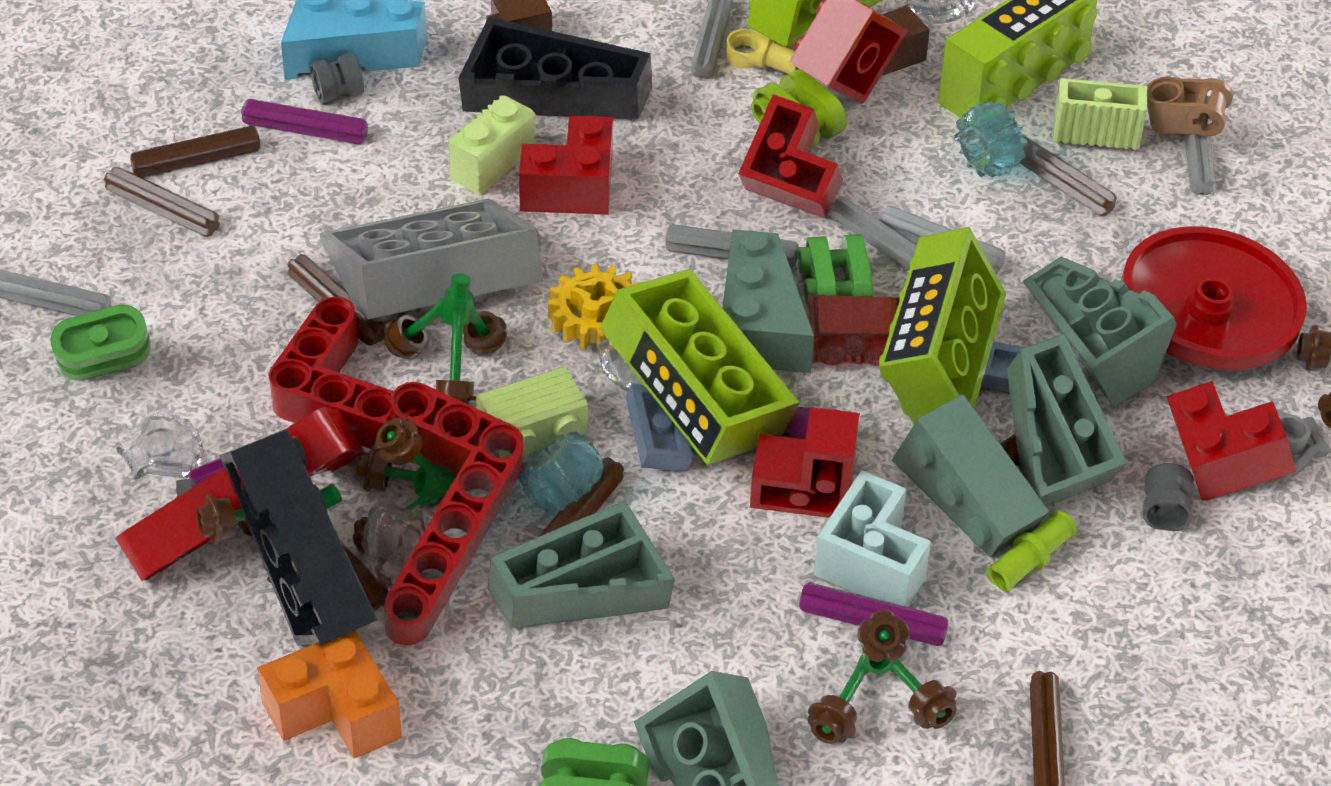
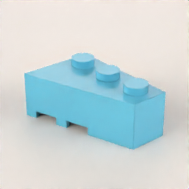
(376, 31)

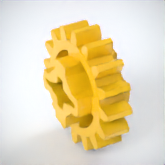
(583, 302)

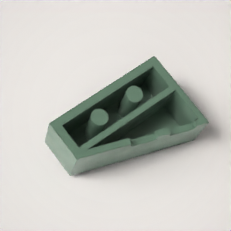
(766, 301)
(1059, 424)
(970, 476)
(581, 572)

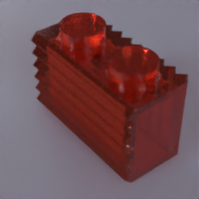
(850, 327)

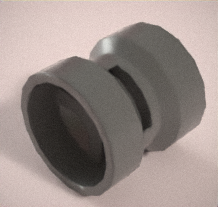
(336, 77)
(1168, 497)

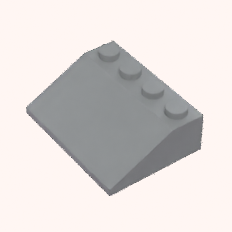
(412, 257)

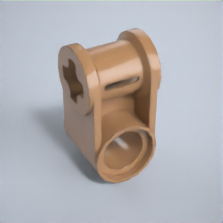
(1185, 107)

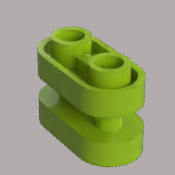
(804, 89)

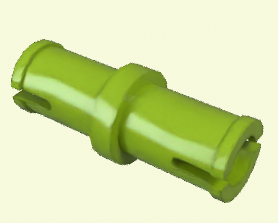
(1031, 550)

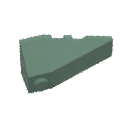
(1106, 325)
(709, 735)

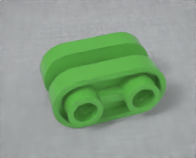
(819, 263)
(101, 342)
(593, 764)

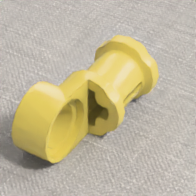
(766, 51)

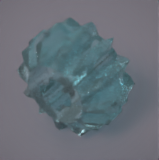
(990, 139)
(561, 472)

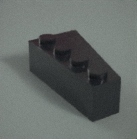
(554, 73)
(297, 540)

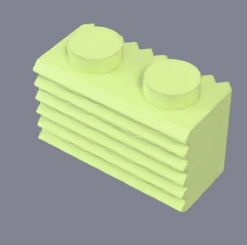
(1099, 113)
(490, 144)
(538, 407)

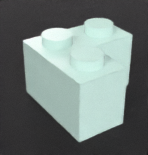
(867, 548)

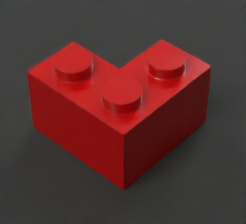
(780, 160)
(570, 175)
(1229, 449)
(807, 473)

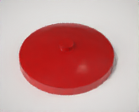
(1226, 292)

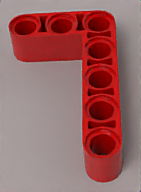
(310, 376)
(458, 509)
(173, 529)

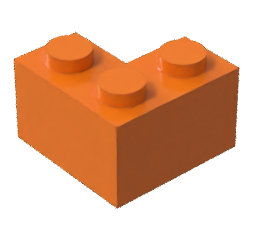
(334, 685)

